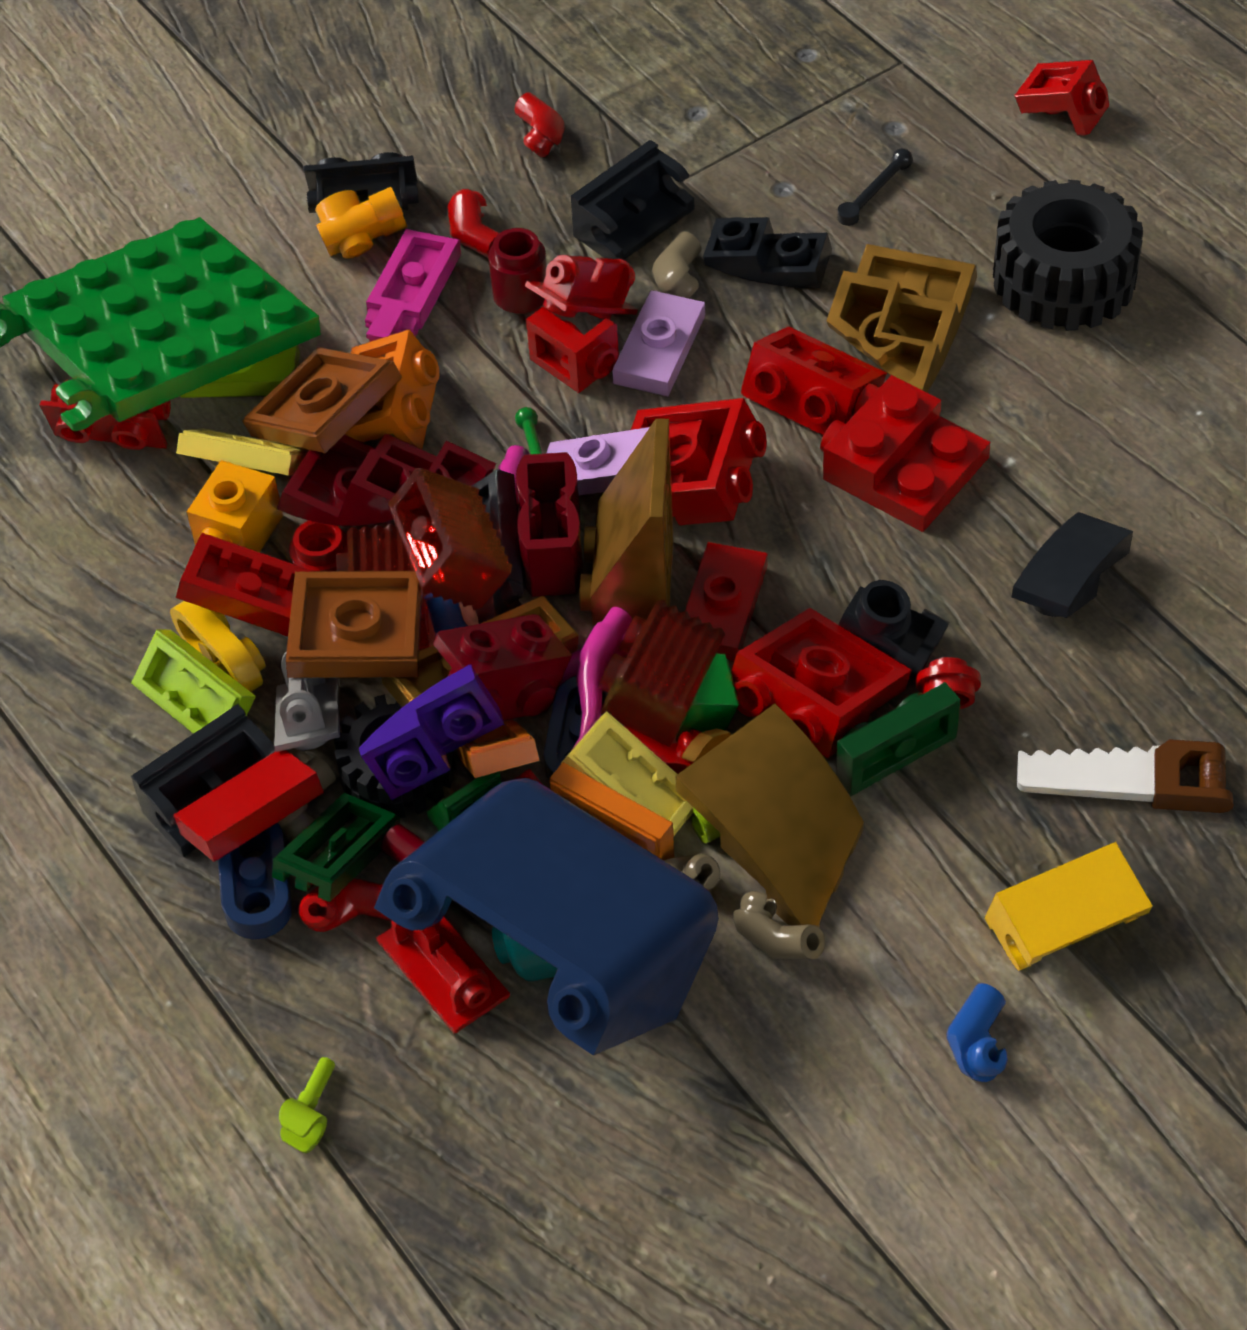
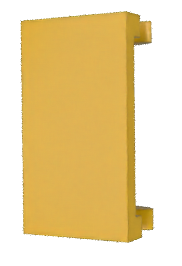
(1066, 905)

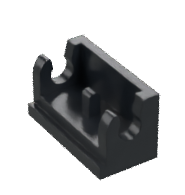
(630, 203)
(196, 768)

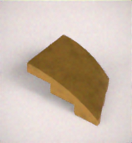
(903, 310)
(777, 812)

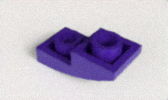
(417, 737)

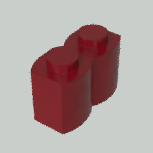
(549, 524)

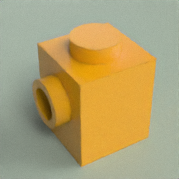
(236, 506)

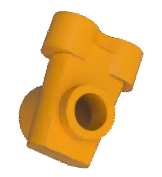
(351, 225)

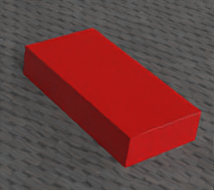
(248, 804)

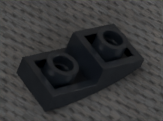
(755, 253)
(1069, 565)

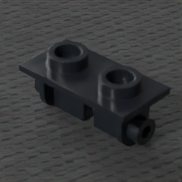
(363, 177)

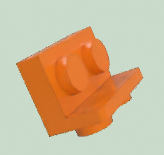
(408, 403)

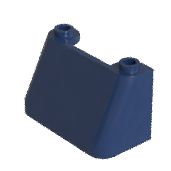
(572, 893)

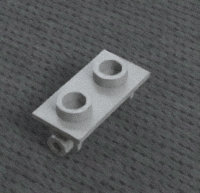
(306, 712)

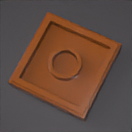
(322, 399)
(354, 625)

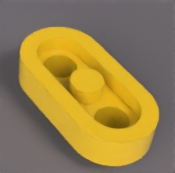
(212, 637)

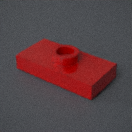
(728, 592)

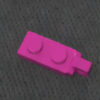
(410, 283)

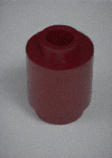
(513, 260)

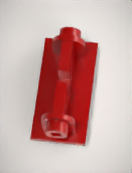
(586, 286)
(131, 433)
(444, 972)

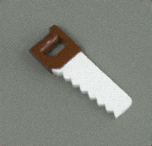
(1133, 775)

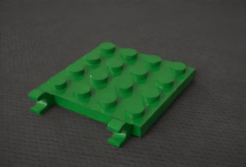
(155, 321)

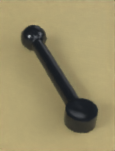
(849, 211)

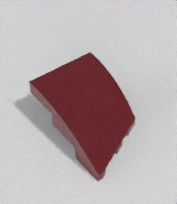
(357, 481)

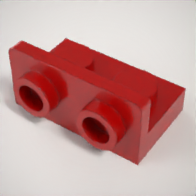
(806, 379)
(240, 583)

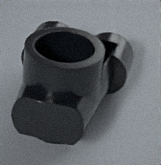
(884, 620)

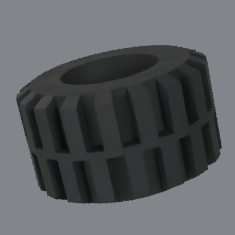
(1067, 254)

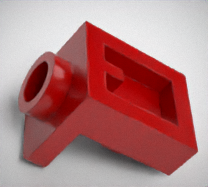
(1066, 87)
(568, 353)

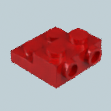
(901, 453)
(709, 457)
(816, 677)

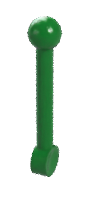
(526, 419)

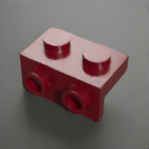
(513, 657)

